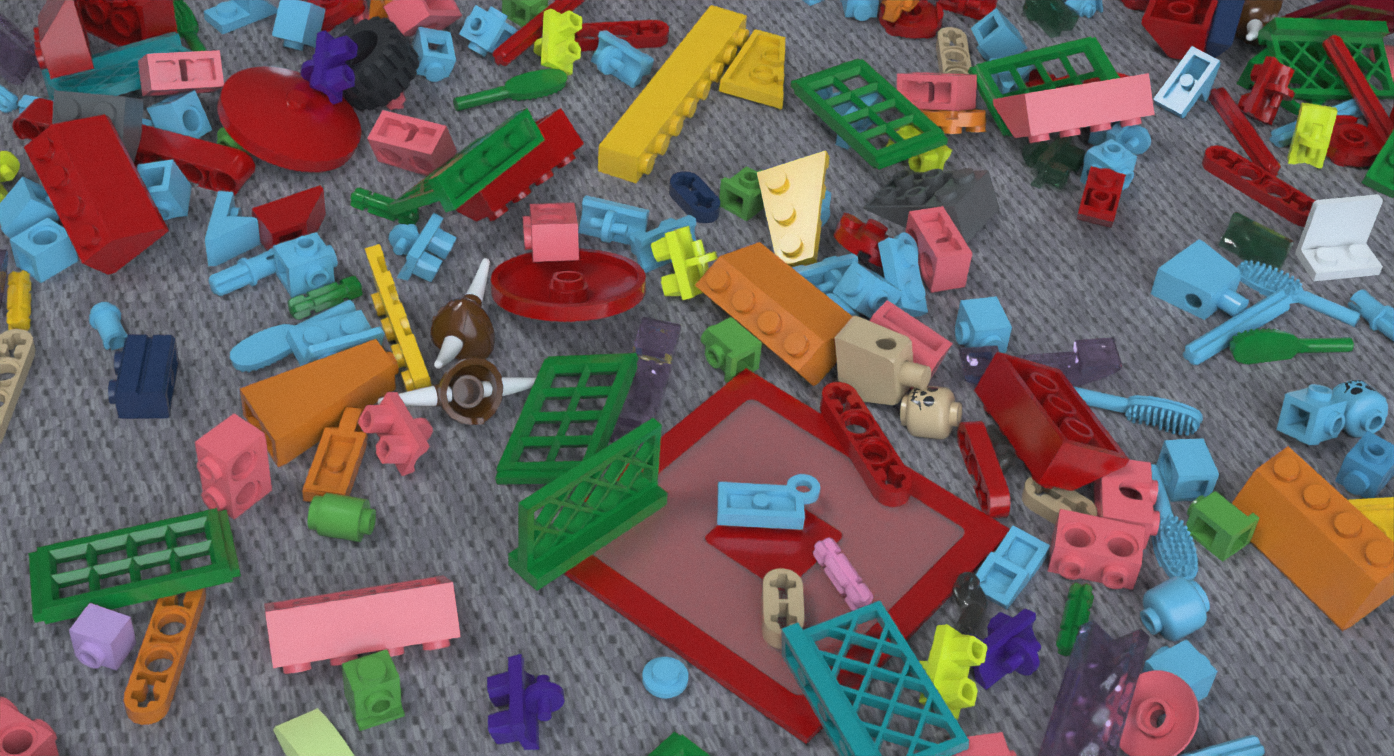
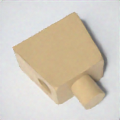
(878, 362)

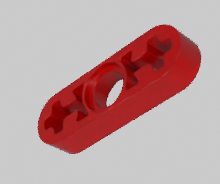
(983, 464)

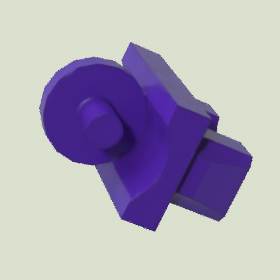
(328, 68)
(1009, 648)
(528, 701)

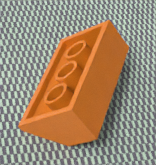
(777, 308)
(1318, 539)

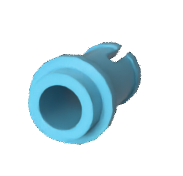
(106, 320)

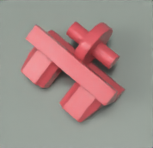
(400, 435)

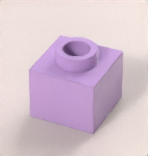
(102, 637)

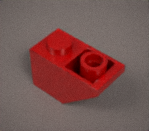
(1101, 196)
(290, 216)

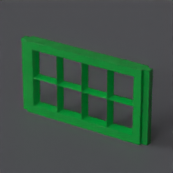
(1089, 46)
(931, 136)
(543, 472)
(46, 582)

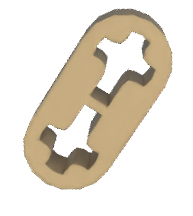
(1049, 505)
(773, 607)

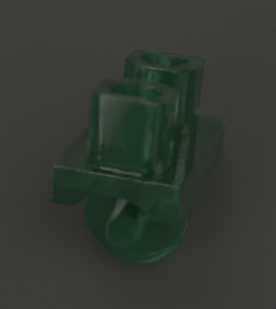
(1050, 15)
(1053, 161)
(1255, 242)

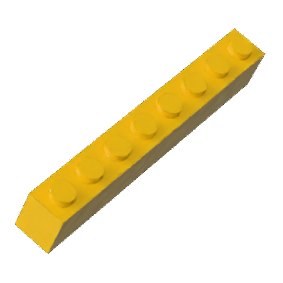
(672, 95)

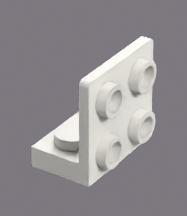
(1337, 236)

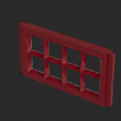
(1349, 10)

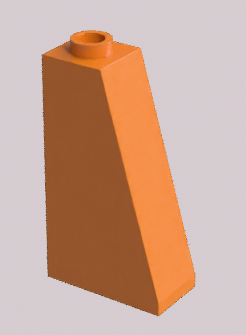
(305, 400)

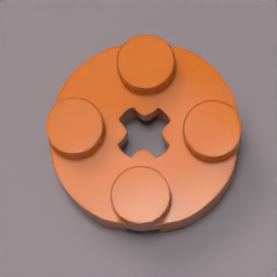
(953, 121)

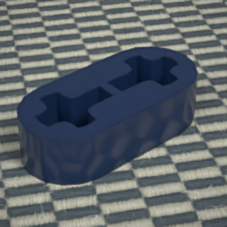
(700, 193)

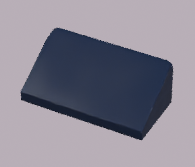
(1223, 26)

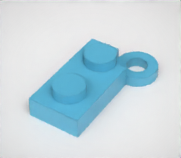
(902, 270)
(766, 503)

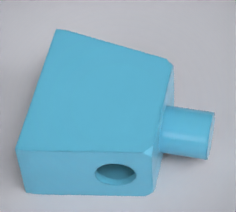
(1200, 282)

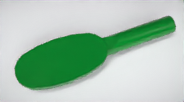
(187, 26)
(521, 87)
(1278, 345)

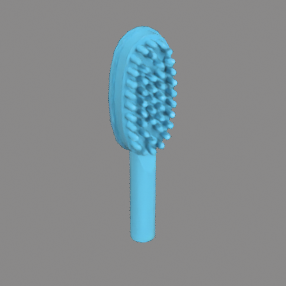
(1269, 281)
(271, 344)
(1148, 409)
(1173, 542)

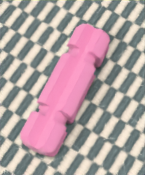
(842, 574)

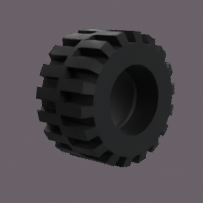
(382, 63)

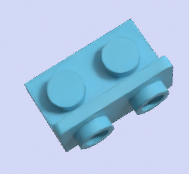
(331, 336)

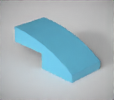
(1011, 566)

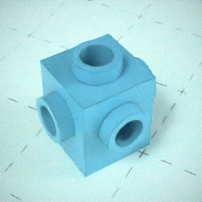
(486, 30)
(1110, 156)
(304, 264)
(1312, 414)

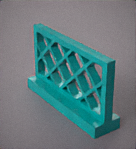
(115, 69)
(831, 700)

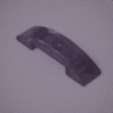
(656, 351)
(1085, 364)

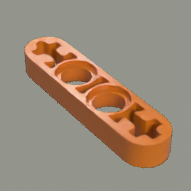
(159, 646)

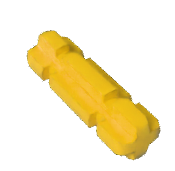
(19, 300)

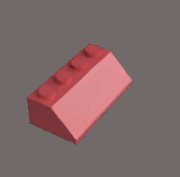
(1077, 106)
(361, 622)

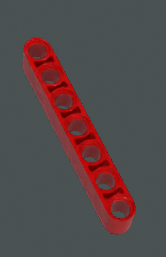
(200, 161)

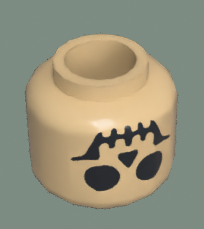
(930, 412)

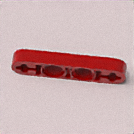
(652, 33)
(1230, 166)
(872, 441)

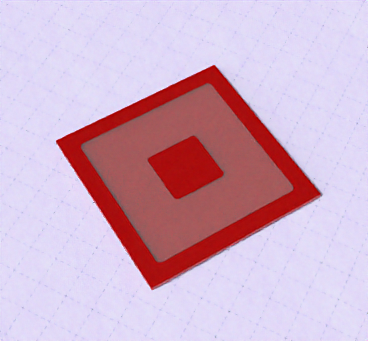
(703, 581)

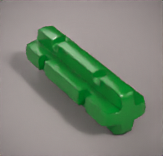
(377, 205)
(324, 297)
(1075, 614)

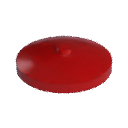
(287, 121)
(569, 290)

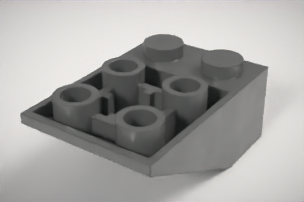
(124, 113)
(963, 193)

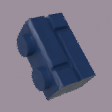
(145, 377)

